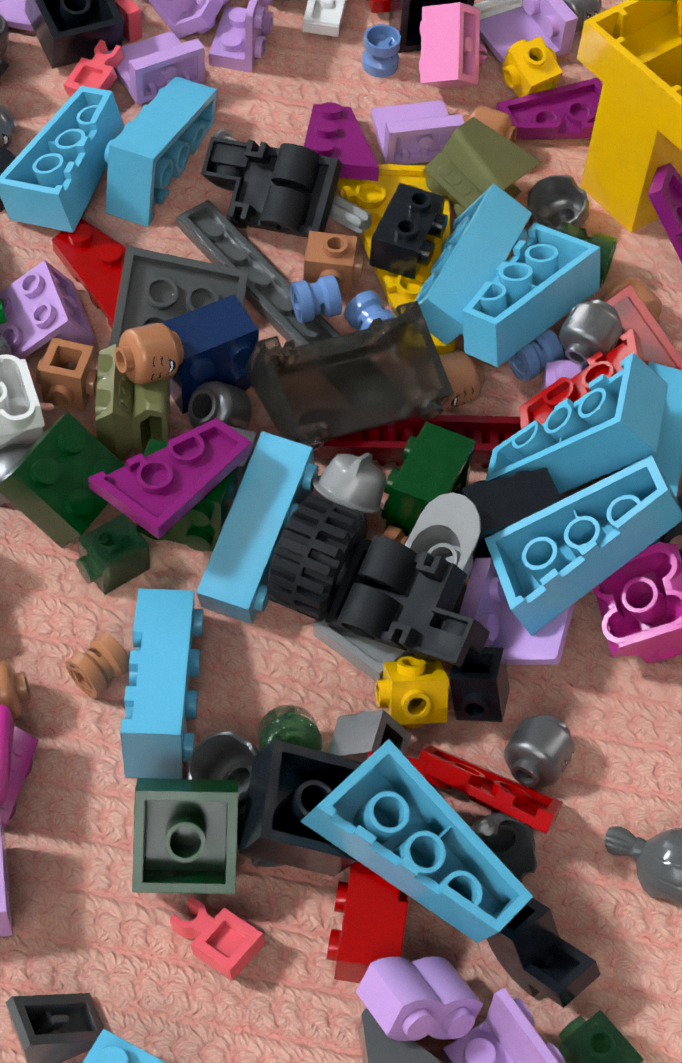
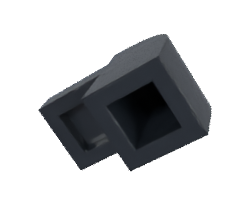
(539, 958)

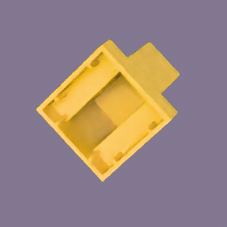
(639, 108)

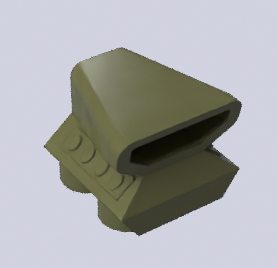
(475, 161)
(128, 411)

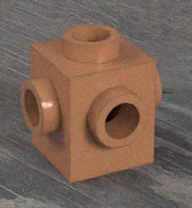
(333, 255)
(67, 374)

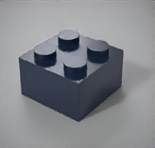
(215, 347)

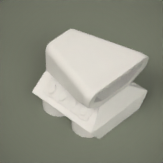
(19, 406)

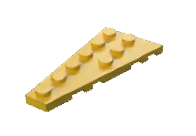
(374, 198)

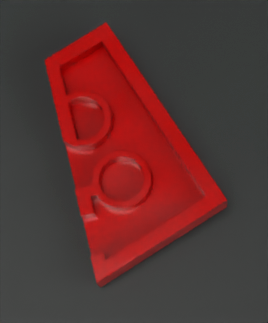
(491, 789)

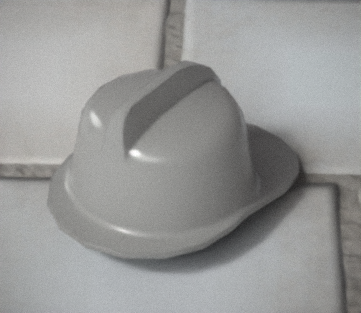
(353, 483)
(448, 529)

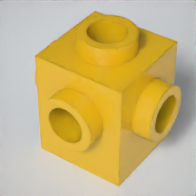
(531, 67)
(413, 691)

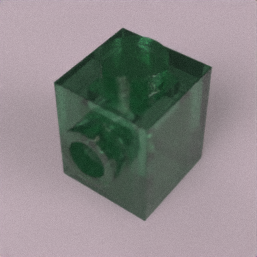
(112, 554)
(596, 1042)

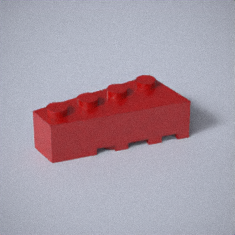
(371, 918)

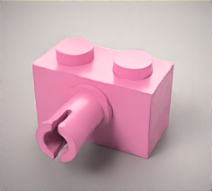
(450, 45)

